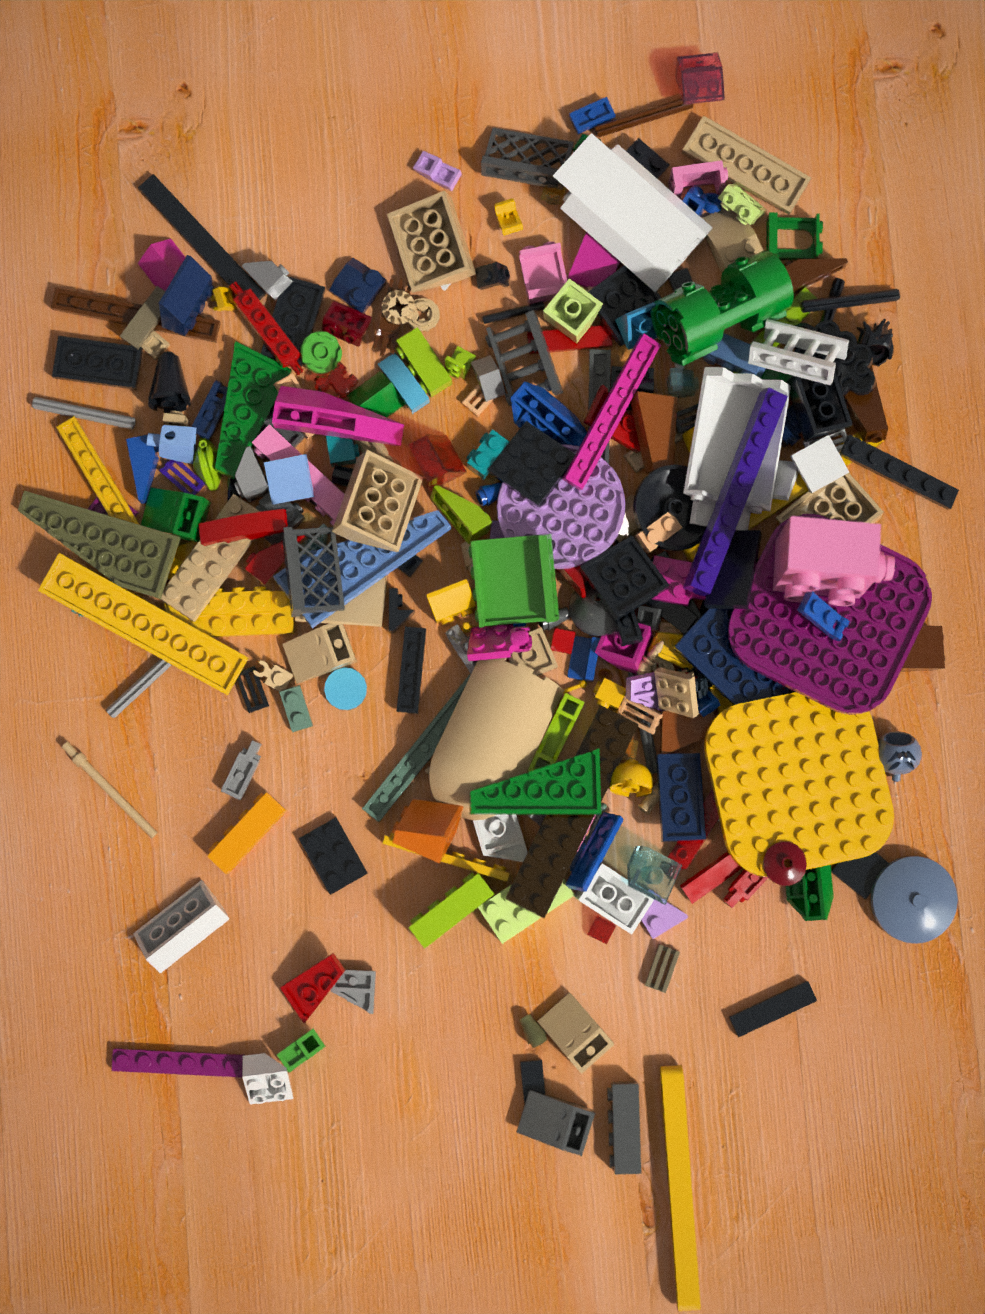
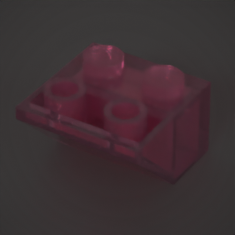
(700, 78)

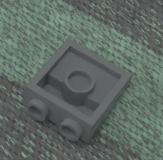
(294, 515)

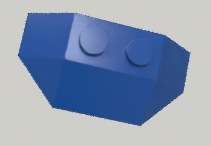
(547, 414)

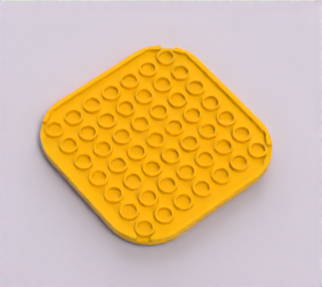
(800, 778)

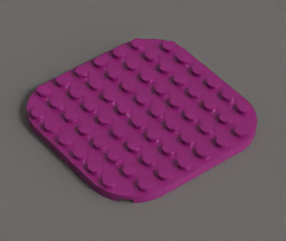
(842, 674)

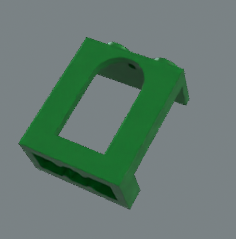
(811, 225)

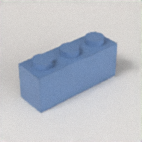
(733, 356)

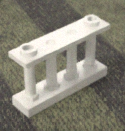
(794, 363)

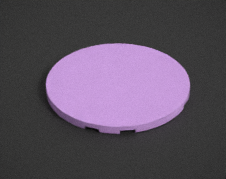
(579, 520)

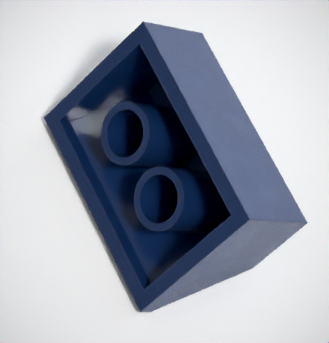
(185, 297)

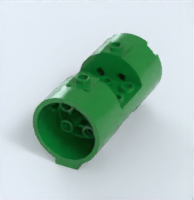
(749, 293)

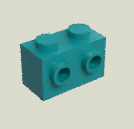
(482, 458)

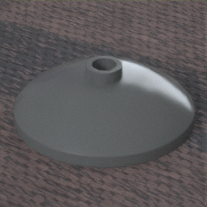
(590, 615)

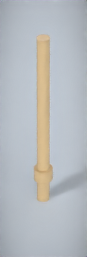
(80, 760)

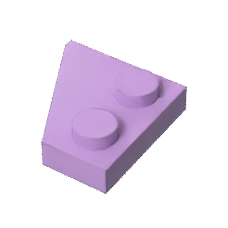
(643, 690)
(661, 918)

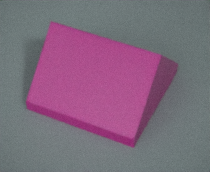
(161, 262)

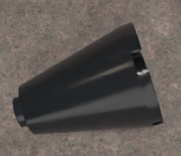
(169, 385)

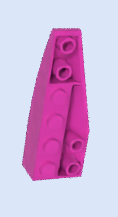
(329, 416)

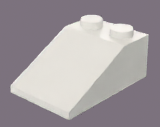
(614, 900)

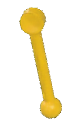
(582, 684)

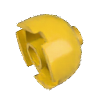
(631, 778)

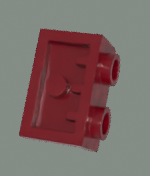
(345, 323)

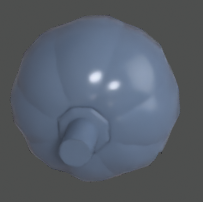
(899, 753)

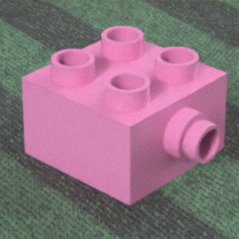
(829, 559)

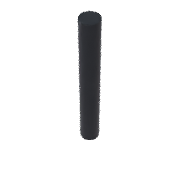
(513, 312)

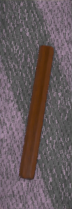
(641, 117)

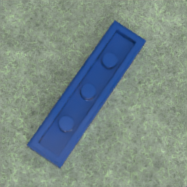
(594, 852)

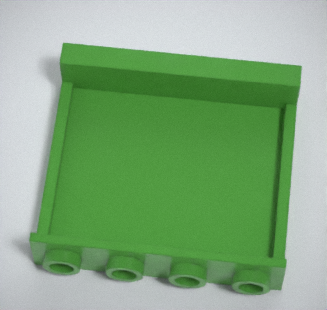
(514, 580)

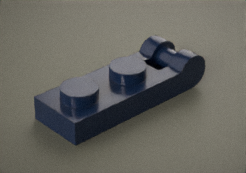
(211, 411)

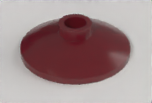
(774, 863)

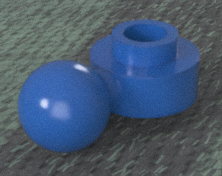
(711, 199)

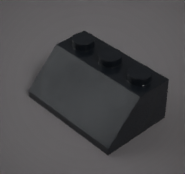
(818, 407)

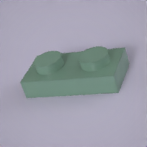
(296, 708)

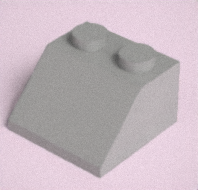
(250, 477)

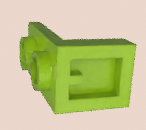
(459, 363)

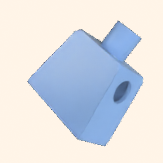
(175, 442)

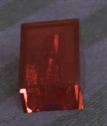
(436, 460)

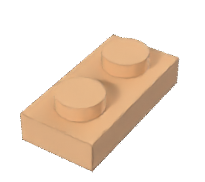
(659, 530)

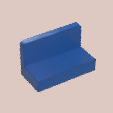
(583, 658)

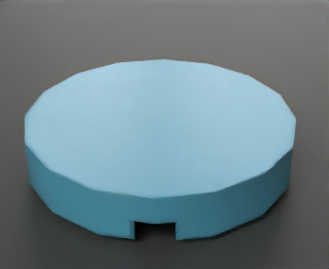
(345, 688)

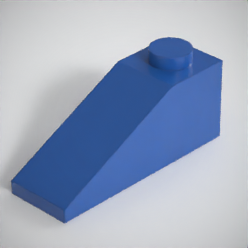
(144, 464)

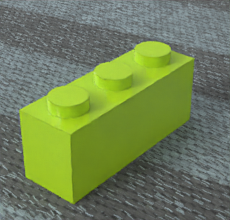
(423, 362)

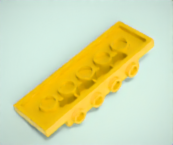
(243, 613)

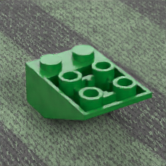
(175, 513)

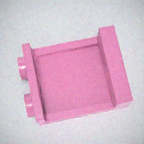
(698, 175)
(542, 271)

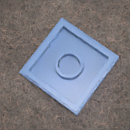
(289, 479)

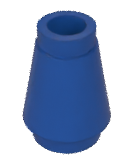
(488, 494)

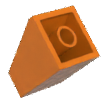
(427, 828)

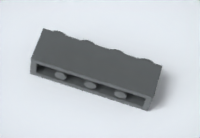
(625, 1127)

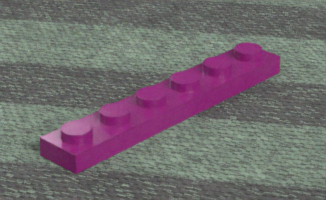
(177, 1062)

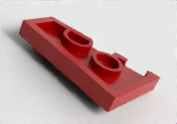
(312, 986)

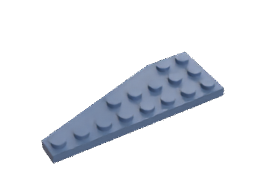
(364, 564)

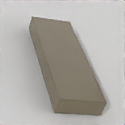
(144, 320)

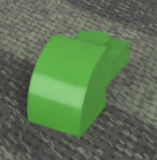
(301, 1050)

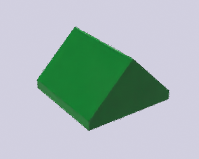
(377, 396)

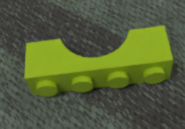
(557, 732)

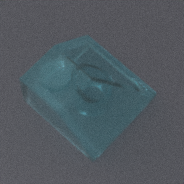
(652, 873)

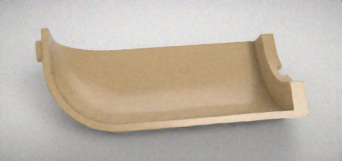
(492, 731)

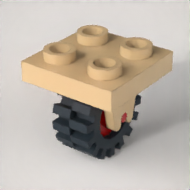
(679, 690)

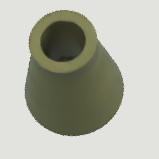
(533, 1032)

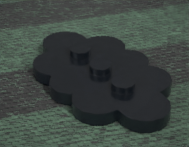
(852, 372)

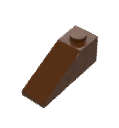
(810, 271)

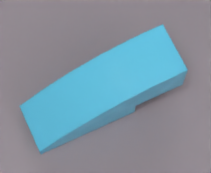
(404, 383)

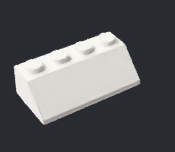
(180, 926)

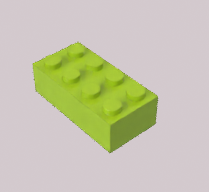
(451, 910)

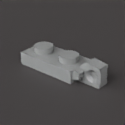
(460, 643)
(242, 771)

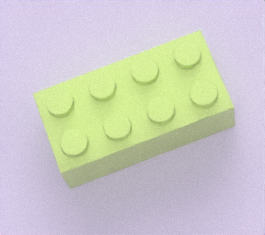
(509, 919)

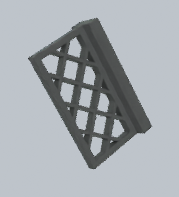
(524, 171)
(294, 567)

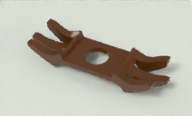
(387, 329)

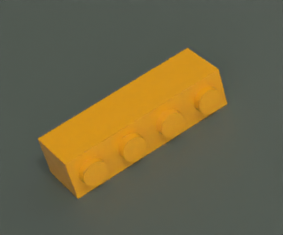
(247, 832)

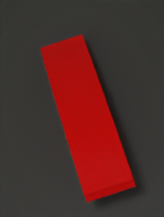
(243, 526)

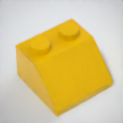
(451, 602)

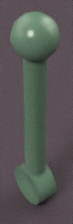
(603, 808)

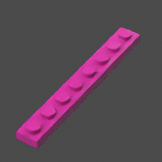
(611, 412)

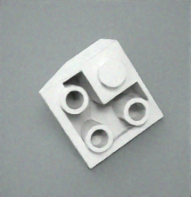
(265, 1079)

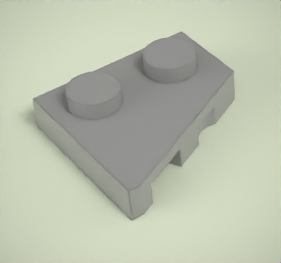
(357, 988)

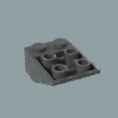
(556, 1122)

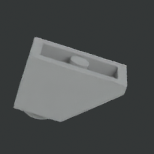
(269, 276)

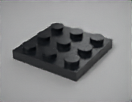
(620, 295)
(532, 464)
(624, 577)

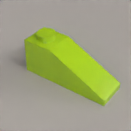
(462, 514)

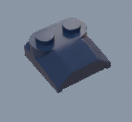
(357, 285)

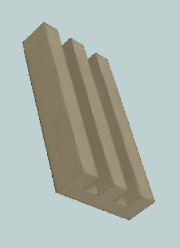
(670, 971)

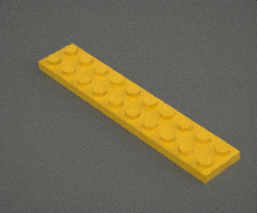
(143, 624)

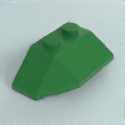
(812, 894)

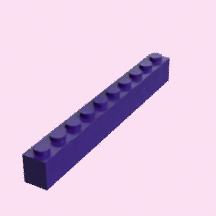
(735, 492)

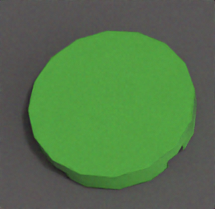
(320, 352)

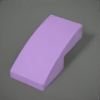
(437, 171)

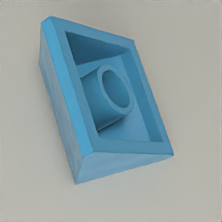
(636, 323)

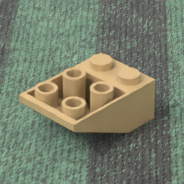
(319, 652)
(575, 1032)

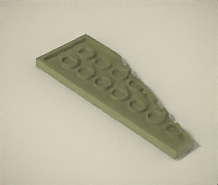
(119, 549)

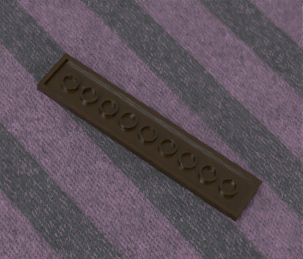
(563, 834)

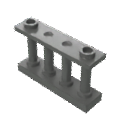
(538, 344)

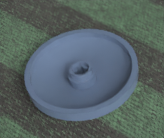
(914, 899)

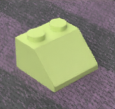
(572, 310)

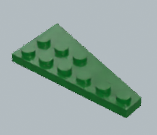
(247, 404)
(556, 789)

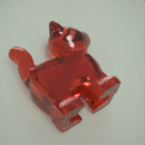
(335, 379)

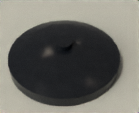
(663, 493)

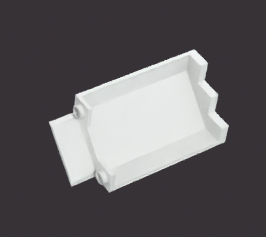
(629, 211)
(719, 426)

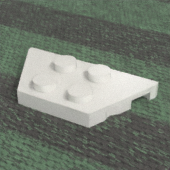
(501, 837)

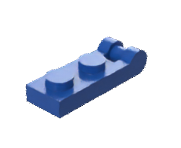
(823, 616)

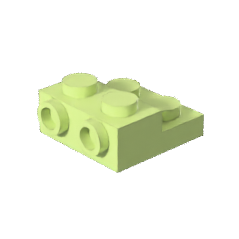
(741, 203)

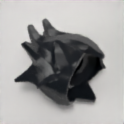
(878, 340)

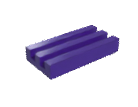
(168, 465)

